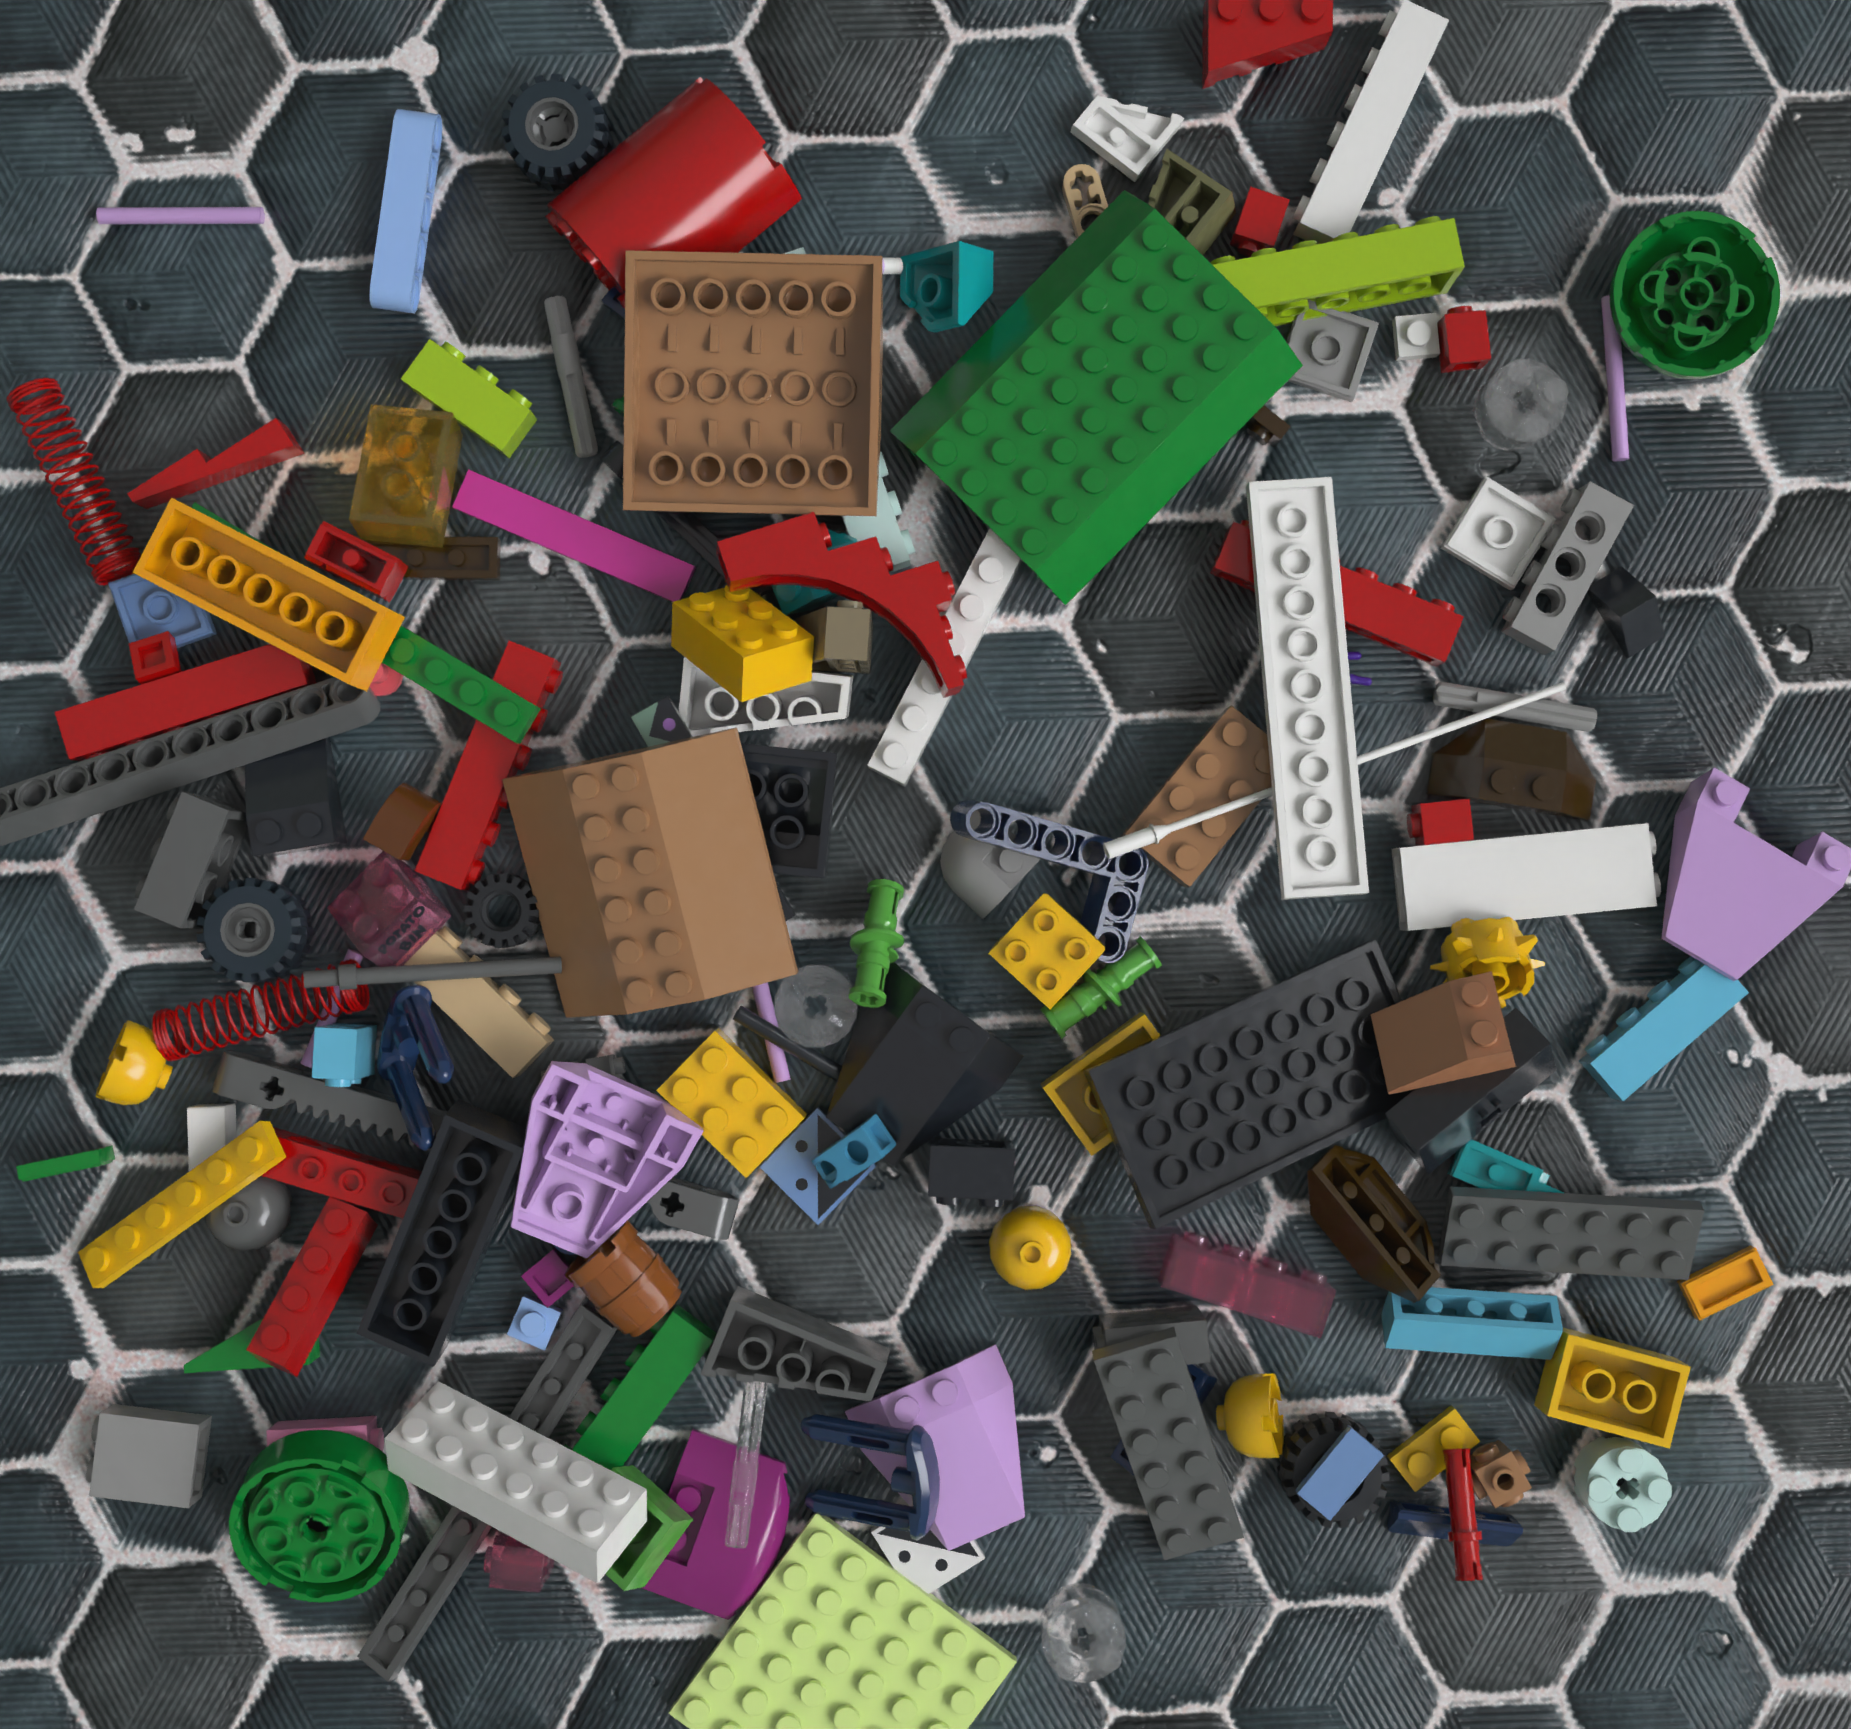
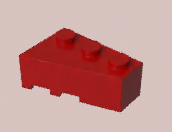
(1260, 33)

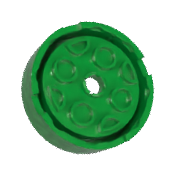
(336, 1483)

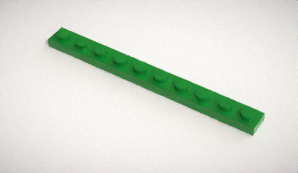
(449, 677)

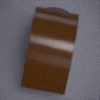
(402, 821)

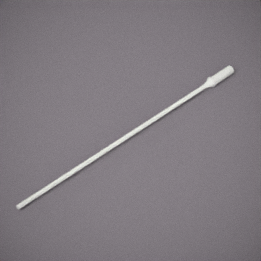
(1155, 833)

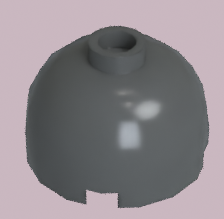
(252, 1215)

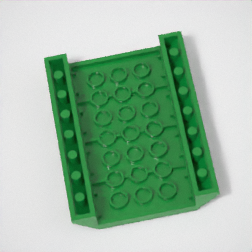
(1098, 395)

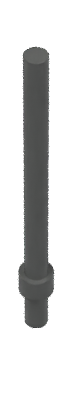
(349, 976)

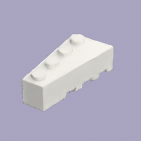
(711, 708)

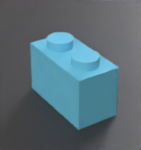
(344, 1053)

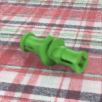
(876, 943)
(1101, 987)

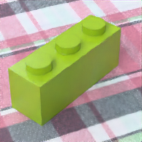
(471, 395)

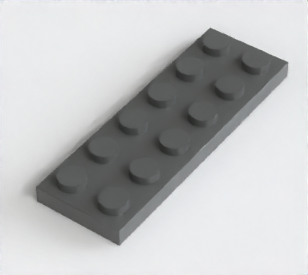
(1570, 1233)
(1168, 1443)

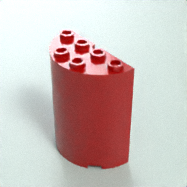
(676, 184)

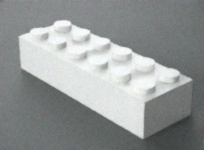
(517, 1481)

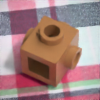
(1488, 1464)

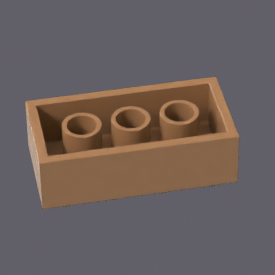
(1220, 768)

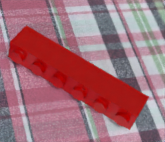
(1370, 607)
(180, 700)
(477, 791)

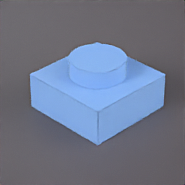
(534, 1322)

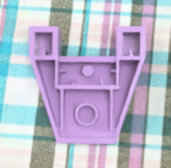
(1732, 890)

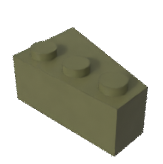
(1191, 201)

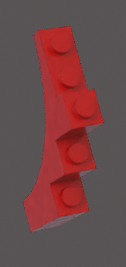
(909, 600)

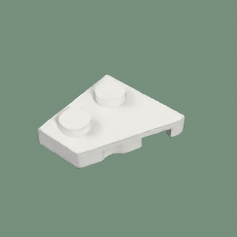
(1125, 133)

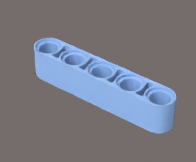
(406, 211)

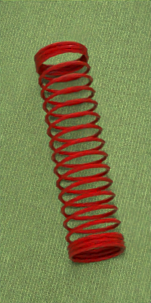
(101, 571)
(165, 1045)

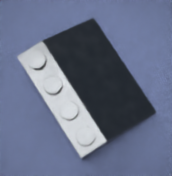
(794, 805)

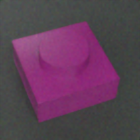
(548, 1277)

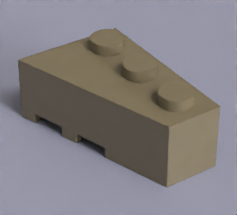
(840, 637)

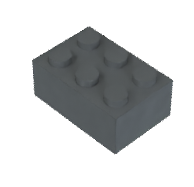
(191, 859)

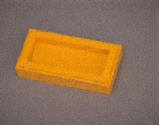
(1725, 1282)

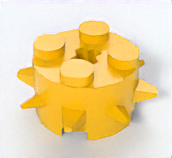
(1488, 947)

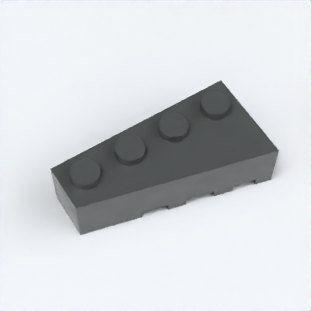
(792, 1349)

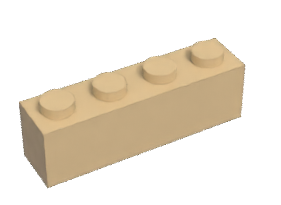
(484, 1008)

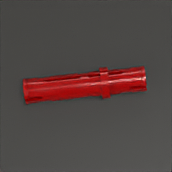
(1463, 1521)

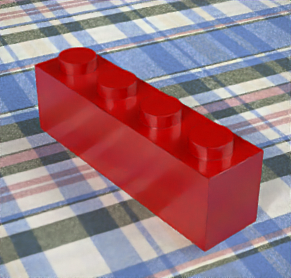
(312, 1286)

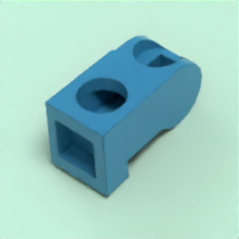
(854, 1152)

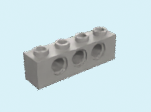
(1604, 516)

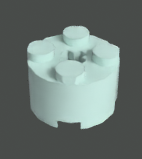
(1637, 1499)

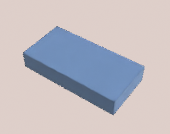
(1339, 1472)

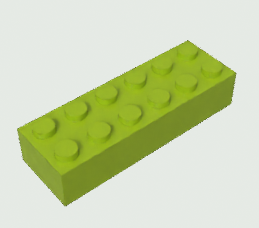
(1349, 271)

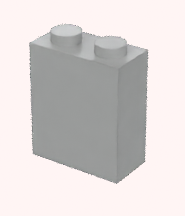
(149, 1455)

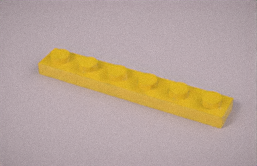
(182, 1204)

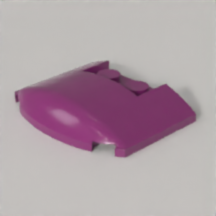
(700, 1565)

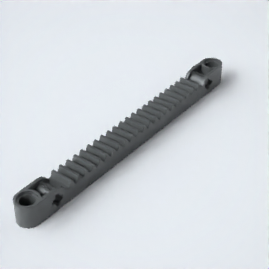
(250, 1081)

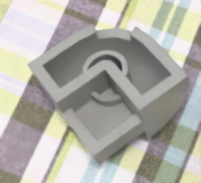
(982, 872)

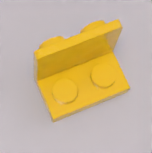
(1047, 950)

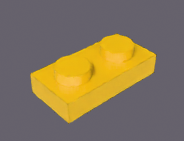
(1422, 1454)

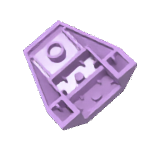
(594, 1155)
(975, 1440)

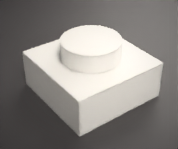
(1415, 336)

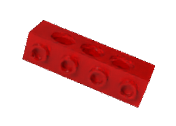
(344, 1174)

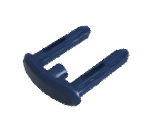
(405, 1033)
(918, 1479)

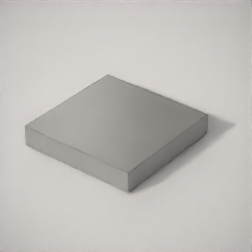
(1331, 351)

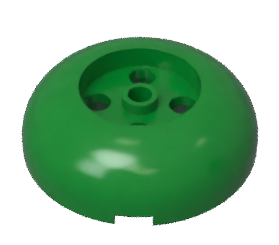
(1695, 248)

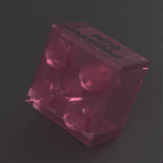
(389, 911)

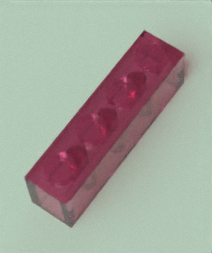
(1247, 1285)

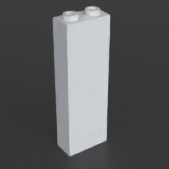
(1526, 876)

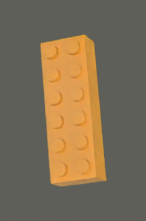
(268, 595)

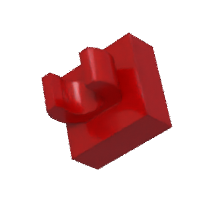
(154, 657)

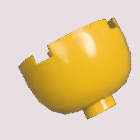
(133, 1067)
(1030, 1247)
(1253, 1416)

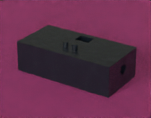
(1445, 1116)

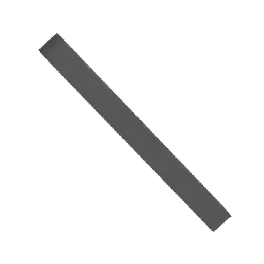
(182, 757)

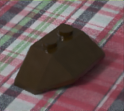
(1514, 769)
(1372, 1223)

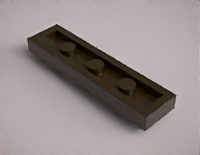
(458, 559)

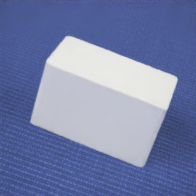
(209, 1130)

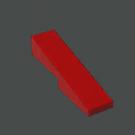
(198, 471)

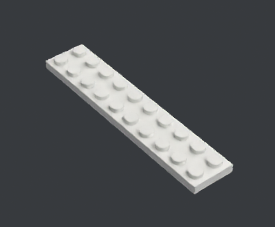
(1307, 688)

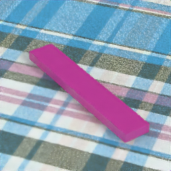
(573, 537)

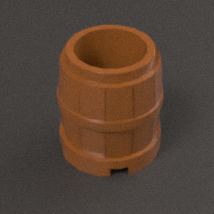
(626, 1281)

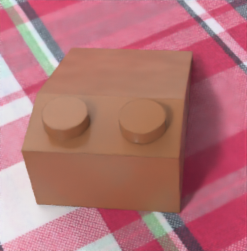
(1443, 1035)

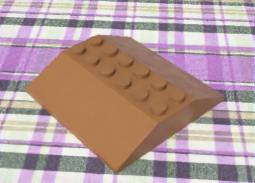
(752, 382)
(652, 876)

